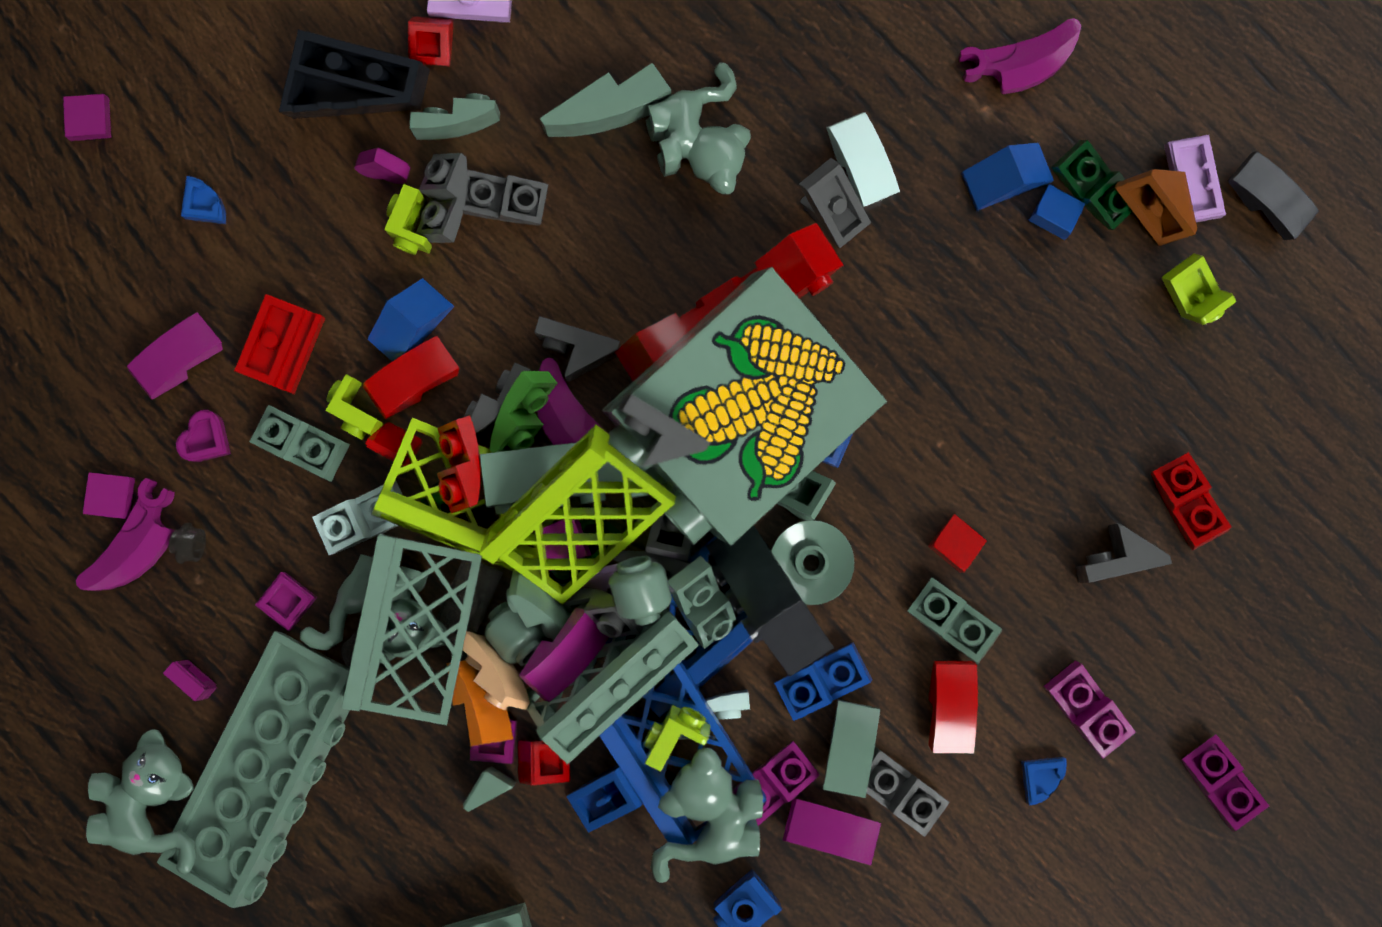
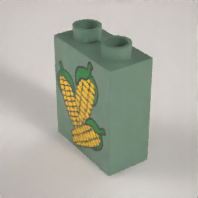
(766, 395)

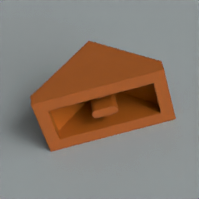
(1161, 204)

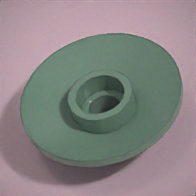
(830, 549)

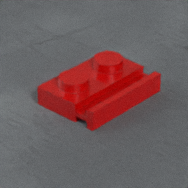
(279, 344)

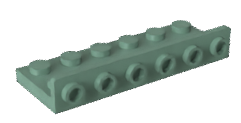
(262, 771)

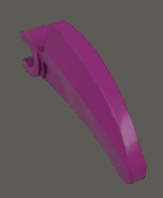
(1026, 62)
(563, 415)
(135, 546)

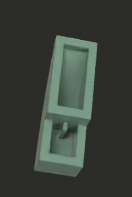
(607, 105)

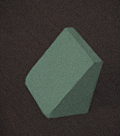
(488, 786)

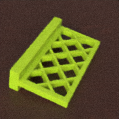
(552, 491)
(428, 519)

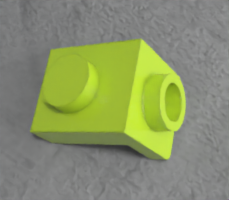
(403, 215)
(1197, 291)
(355, 420)
(663, 737)

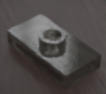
(485, 589)

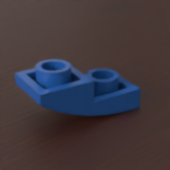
(823, 681)

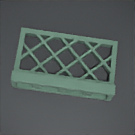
(374, 624)
(626, 676)

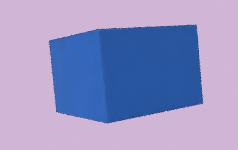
(1007, 174)
(408, 319)
(604, 799)

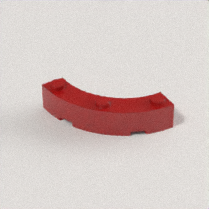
(801, 260)

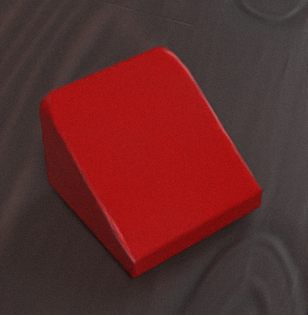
(430, 40)
(387, 442)
(957, 544)
(540, 764)

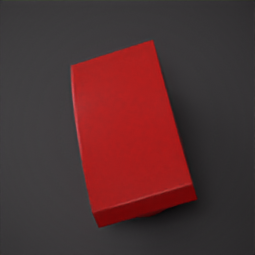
(409, 376)
(460, 483)
(1189, 501)
(954, 706)

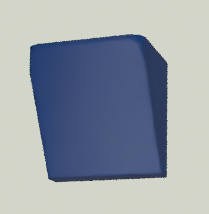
(1057, 212)

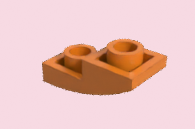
(484, 720)

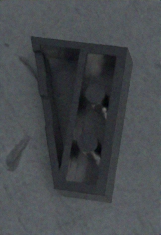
(349, 79)
(769, 601)

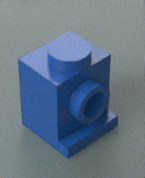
(748, 891)

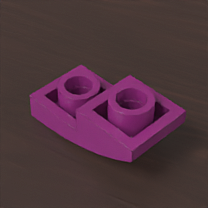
(172, 354)
(563, 660)
(1089, 709)
(783, 778)
(1224, 783)
(831, 831)

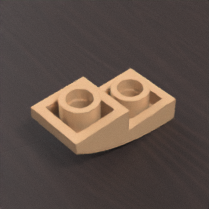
(495, 675)

